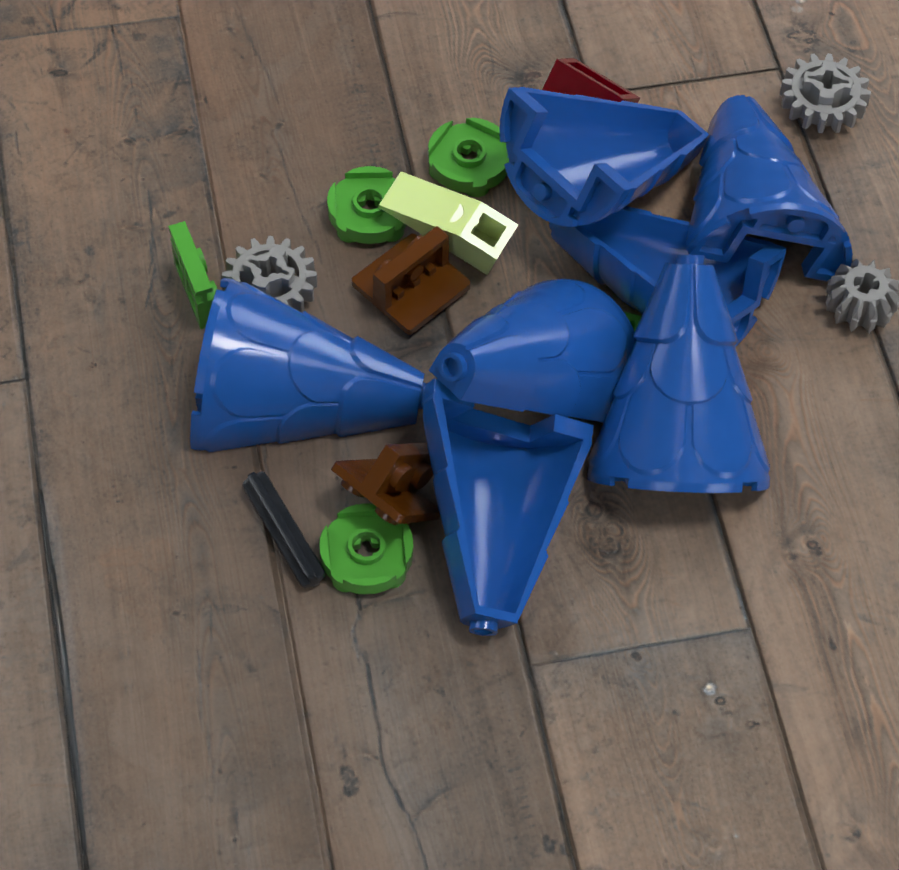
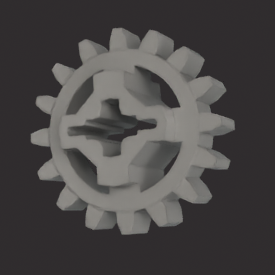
(825, 93)
(273, 271)

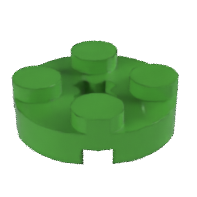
(462, 174)
(346, 205)
(365, 573)

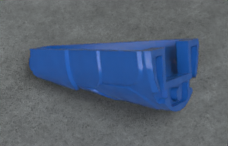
(590, 155)
(760, 189)
(634, 244)
(542, 352)
(291, 377)
(682, 398)
(498, 500)

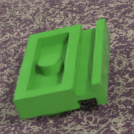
(192, 272)

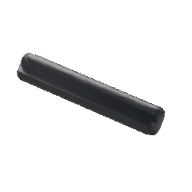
(284, 530)

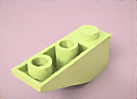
(473, 228)

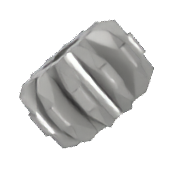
(862, 295)

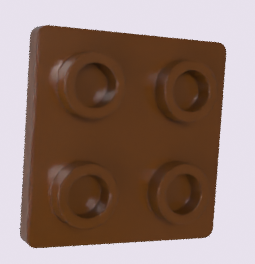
(413, 280)
(392, 482)

